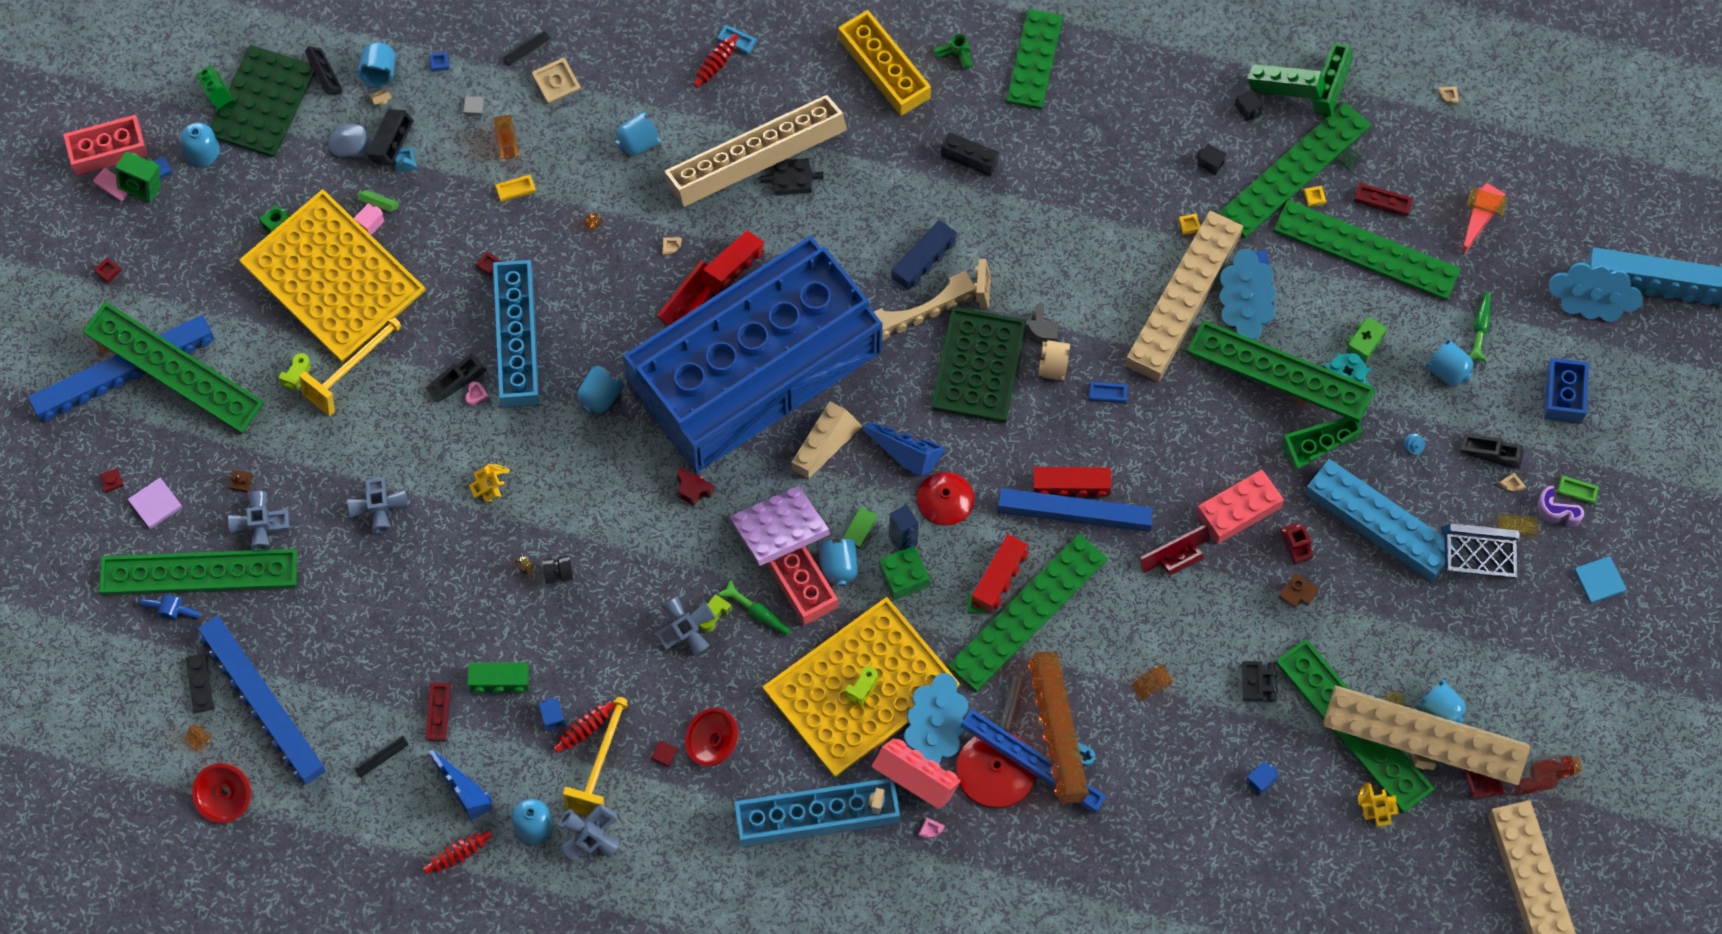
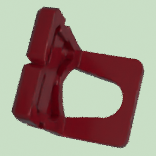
(1487, 785)

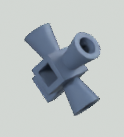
(378, 504)
(259, 521)
(684, 626)
(589, 832)

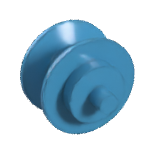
(1414, 444)

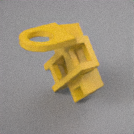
(491, 472)
(1369, 802)

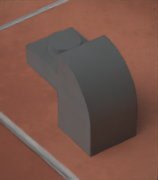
(1041, 330)

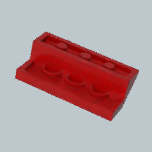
(687, 297)

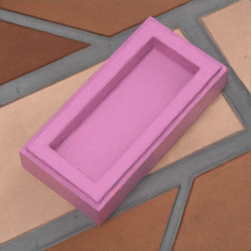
(107, 181)

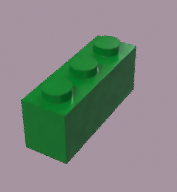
(498, 677)

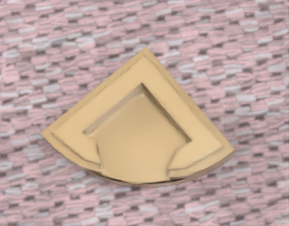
(1449, 94)
(671, 245)
(1512, 483)

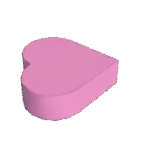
(476, 394)

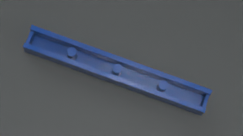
(1075, 510)

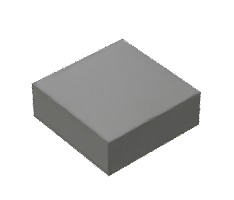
(474, 106)

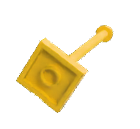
(319, 393)
(586, 802)

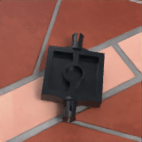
(792, 176)

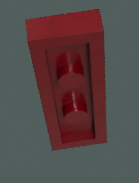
(1383, 199)
(438, 712)

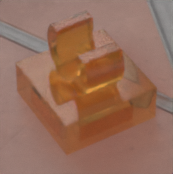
(197, 737)

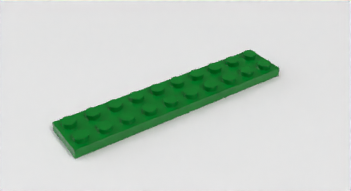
(1296, 169)
(1367, 250)
(173, 367)
(1281, 371)
(198, 572)
(1027, 613)
(1385, 764)

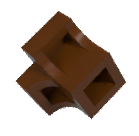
(1298, 592)

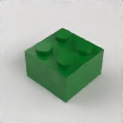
(138, 176)
(904, 573)

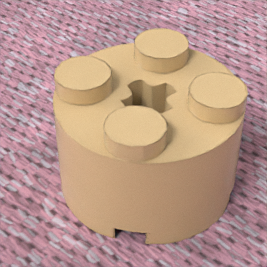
(1055, 360)

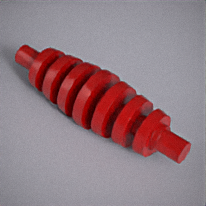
(716, 60)
(565, 742)
(457, 852)

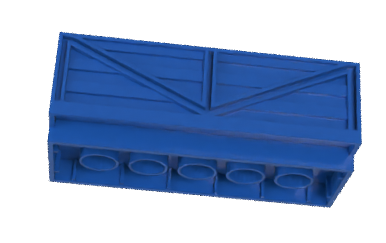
(754, 353)

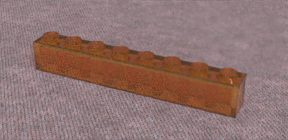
(1058, 727)

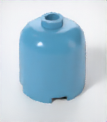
(377, 65)
(637, 135)
(199, 144)
(1451, 364)
(598, 390)
(838, 561)
(1444, 703)
(533, 828)

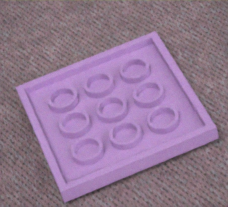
(779, 525)

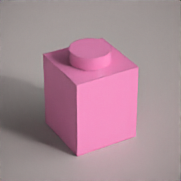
(370, 218)

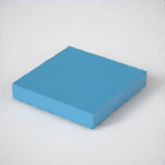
(1600, 580)

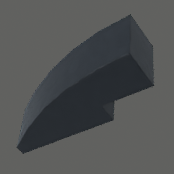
(456, 377)
(1493, 450)

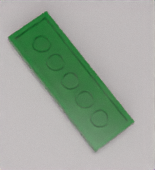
(1034, 59)

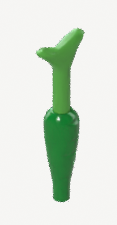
(1481, 327)
(756, 609)

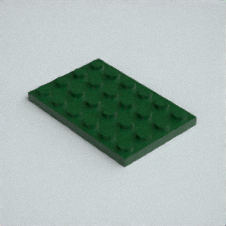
(264, 100)
(978, 364)

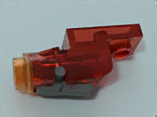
(1547, 773)

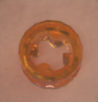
(592, 221)

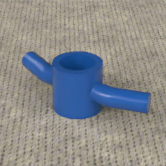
(170, 607)

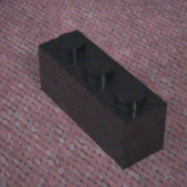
(390, 137)
(969, 154)

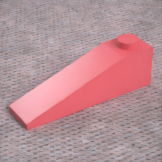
(1478, 220)

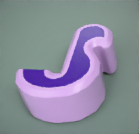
(1555, 512)

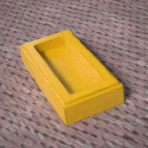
(515, 188)

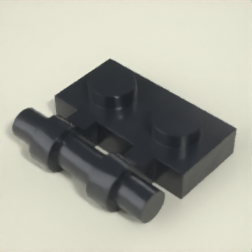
(1253, 681)

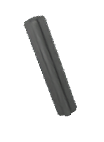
(1011, 703)

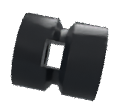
(564, 568)

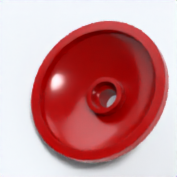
(941, 508)
(703, 736)
(210, 797)

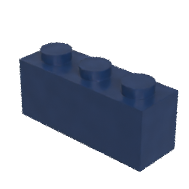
(903, 528)

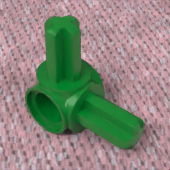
(959, 51)

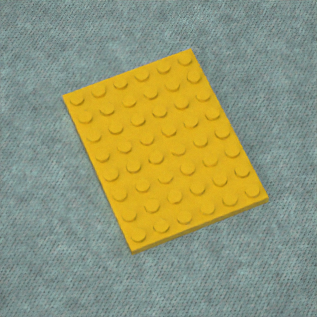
(332, 275)
(815, 686)

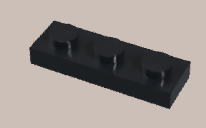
(323, 70)
(199, 683)

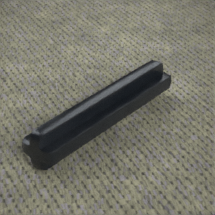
(526, 48)
(381, 756)

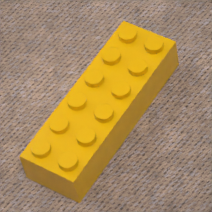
(884, 62)

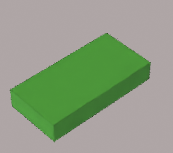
(377, 200)
(1577, 490)
(860, 526)

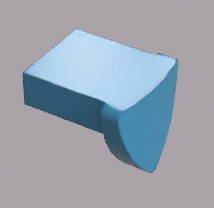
(405, 160)

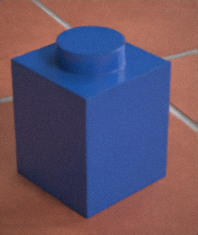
(552, 714)
(1262, 778)

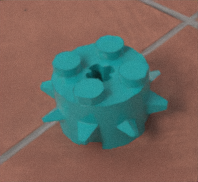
(1349, 366)

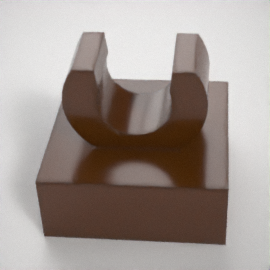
(240, 481)

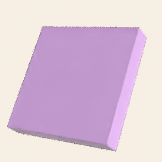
(155, 503)

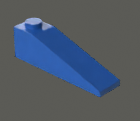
(912, 455)
(468, 793)

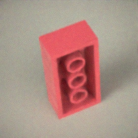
(104, 144)
(1239, 506)
(803, 585)
(916, 773)

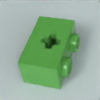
(1373, 332)

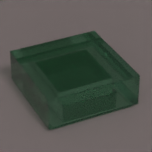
(1349, 158)

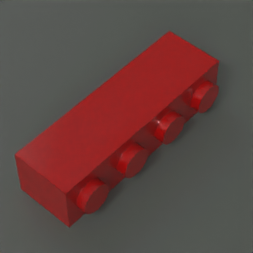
(732, 262)
(1072, 481)
(999, 574)

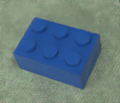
(1566, 390)

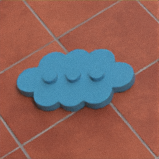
(1595, 292)
(1247, 294)
(936, 719)

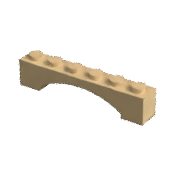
(958, 290)

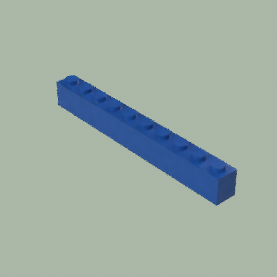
(112, 373)
(261, 699)

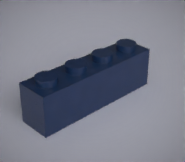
(924, 254)

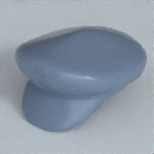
(349, 141)

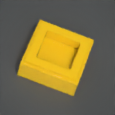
(1314, 196)
(1189, 224)

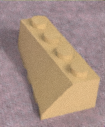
(827, 436)

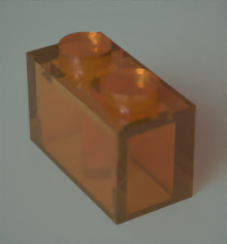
(506, 136)

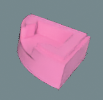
(930, 828)

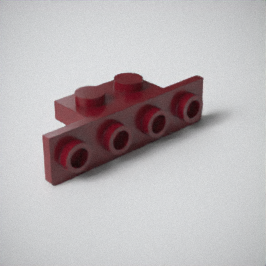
(1177, 553)

